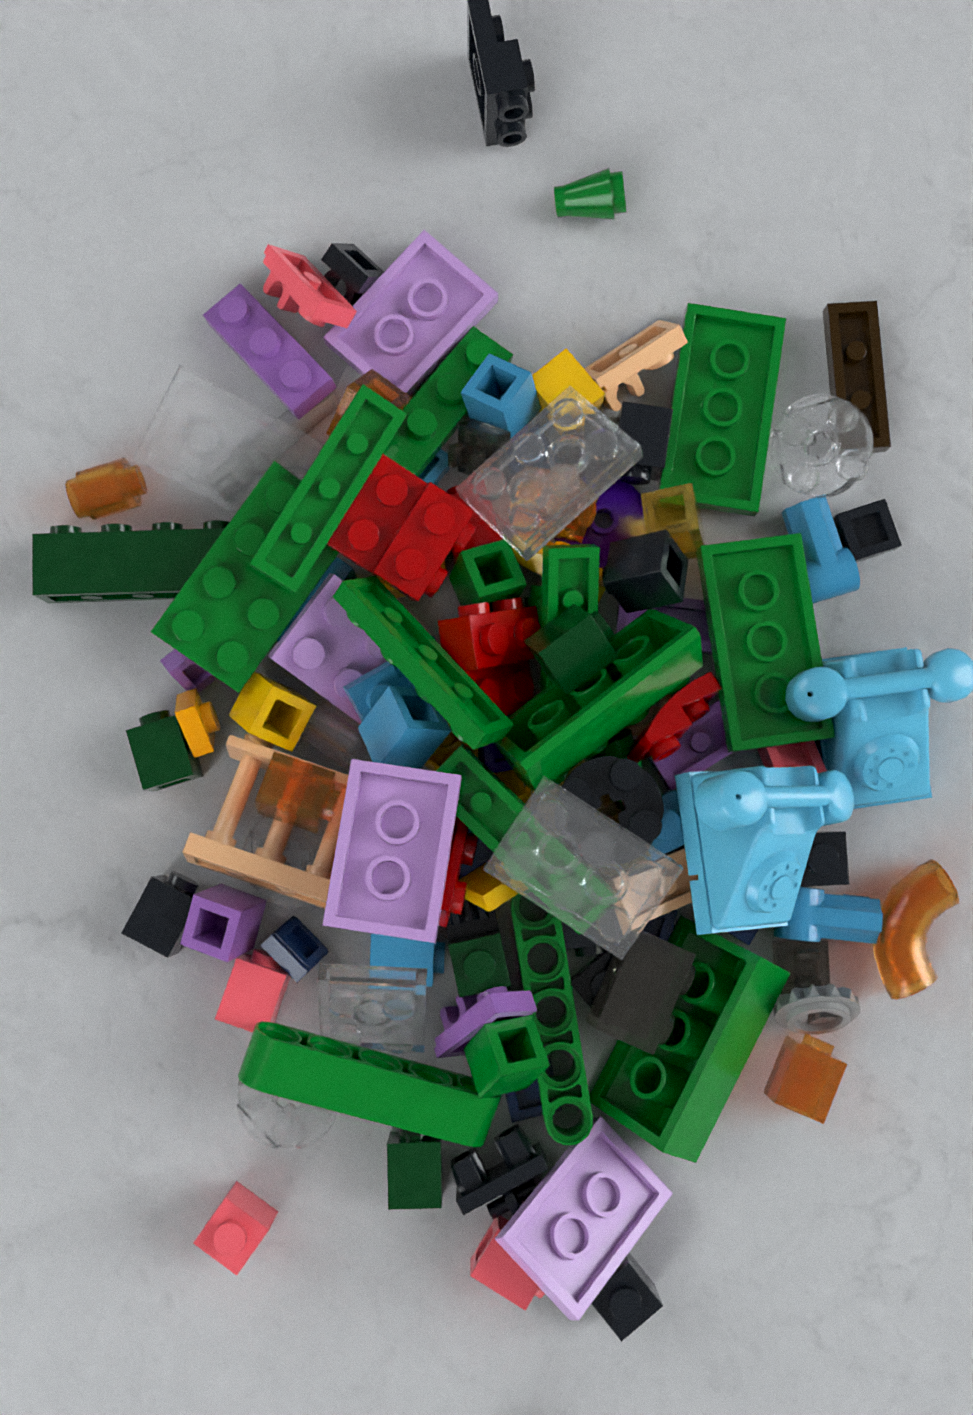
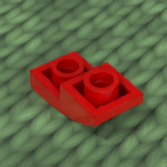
(662, 733)

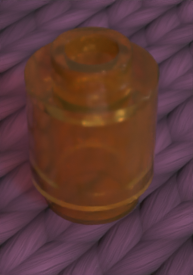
(106, 489)

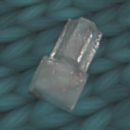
(334, 736)

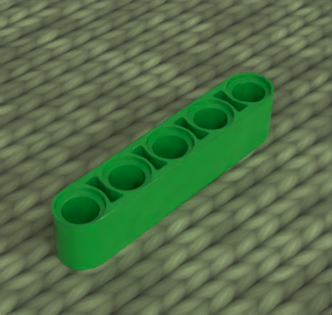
(560, 1035)
(366, 1084)

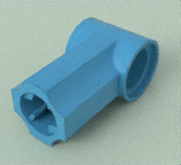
(829, 565)
(832, 917)

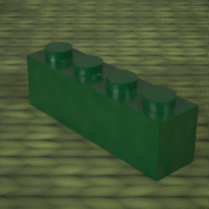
(118, 561)

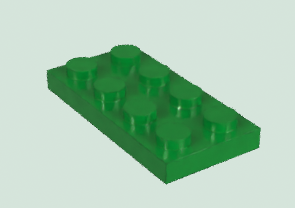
(723, 406)
(226, 609)
(760, 637)

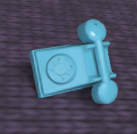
(880, 716)
(753, 838)

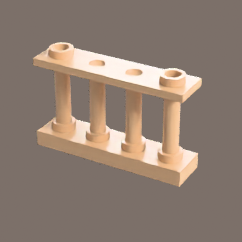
(267, 865)

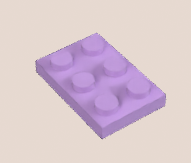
(413, 315)
(327, 648)
(392, 851)
(584, 1219)

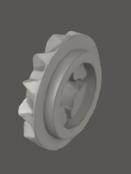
(816, 1009)

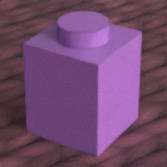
(223, 922)

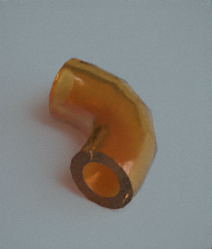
(907, 918)

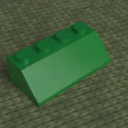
(562, 729)
(684, 1086)

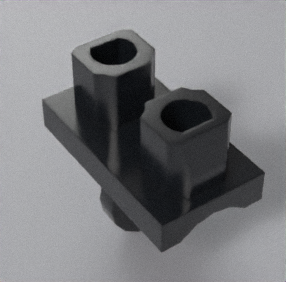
(479, 1185)

